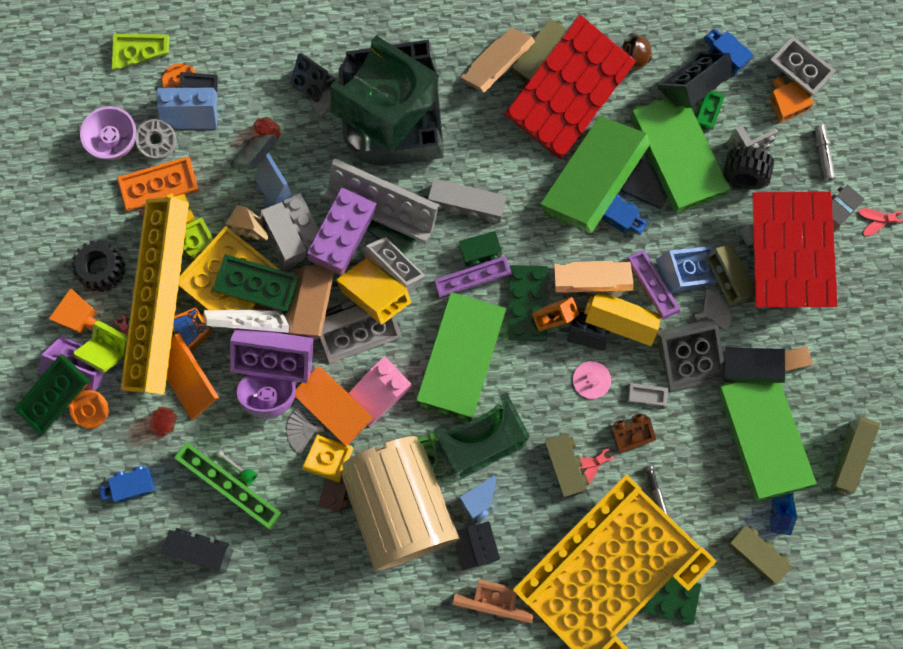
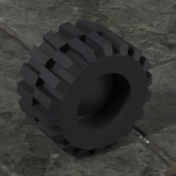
(748, 168)
(89, 254)

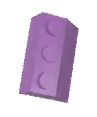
(67, 347)

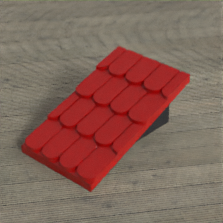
(569, 87)
(794, 249)

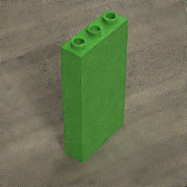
(680, 154)
(595, 174)
(461, 357)
(766, 439)

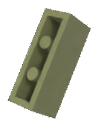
(730, 275)
(567, 465)
(760, 554)

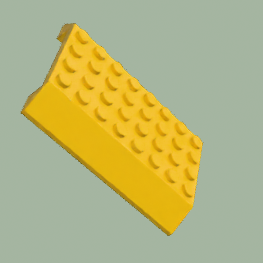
(611, 568)

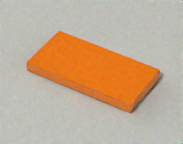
(157, 182)
(188, 379)
(333, 406)

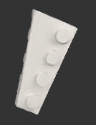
(247, 319)

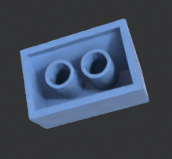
(188, 107)
(478, 500)

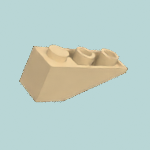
(246, 223)

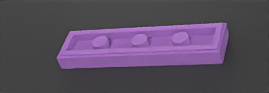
(473, 277)
(653, 284)

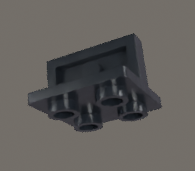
(310, 77)
(587, 334)
(476, 546)

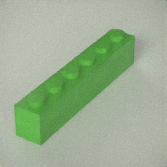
(229, 486)

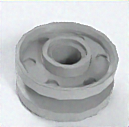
(144, 139)

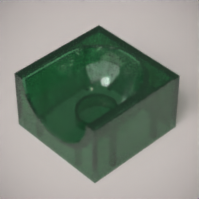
(385, 94)
(482, 440)

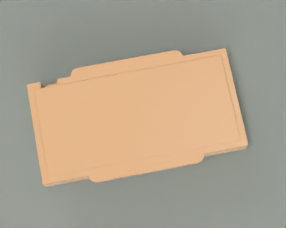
(497, 59)
(593, 277)

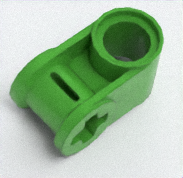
(430, 447)

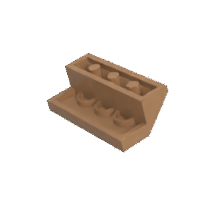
(309, 302)

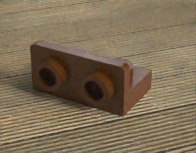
(632, 432)
(334, 496)

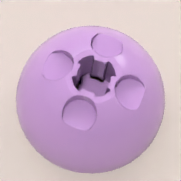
(102, 127)

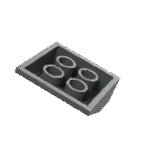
(691, 354)

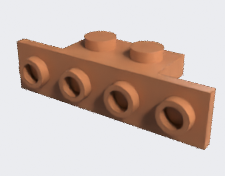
(494, 599)

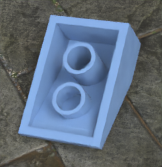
(271, 183)
(686, 269)

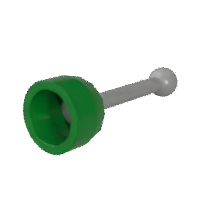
(247, 476)

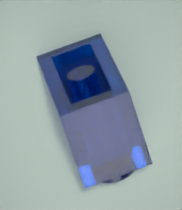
(783, 514)

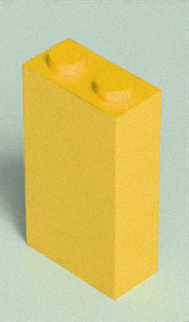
(374, 291)
(622, 318)

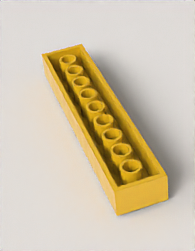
(154, 296)

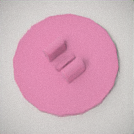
(591, 380)

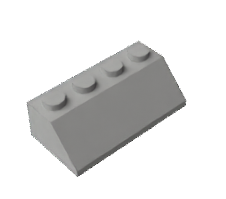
(355, 332)

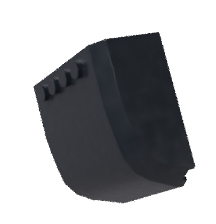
(425, 137)

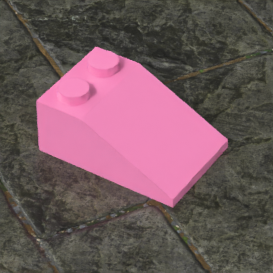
(380, 389)

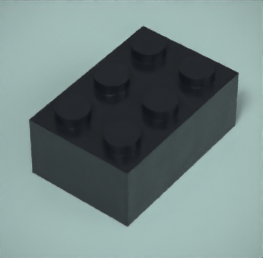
(198, 549)

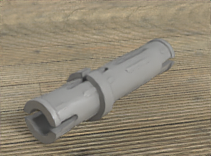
(824, 152)

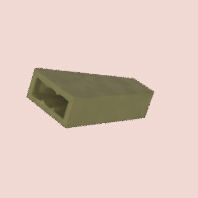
(544, 42)
(854, 455)

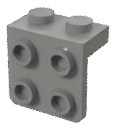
(740, 138)

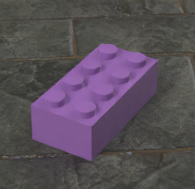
(341, 231)
(271, 355)

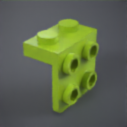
(104, 348)

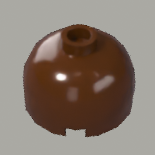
(639, 49)

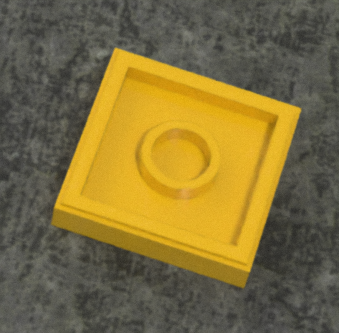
(327, 458)

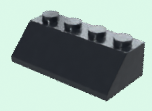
(697, 78)

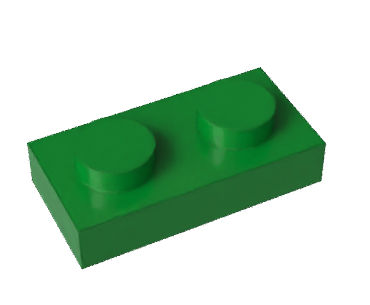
(710, 110)

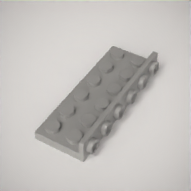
(394, 205)

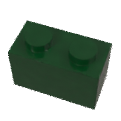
(480, 249)

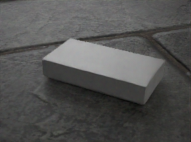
(647, 395)

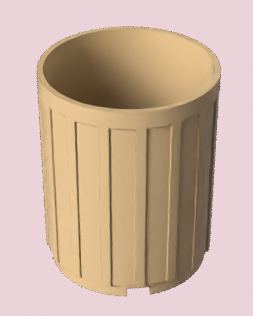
(398, 503)

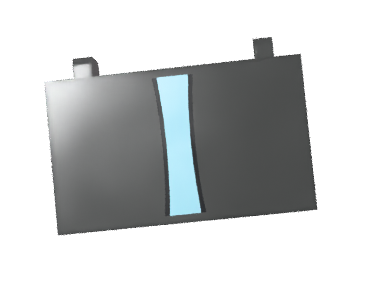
(844, 204)

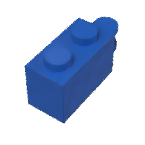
(729, 44)
(623, 215)
(128, 485)

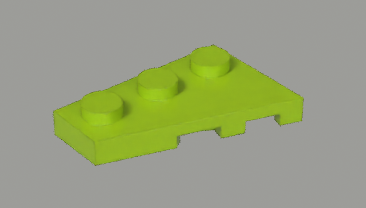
(137, 48)
(196, 238)

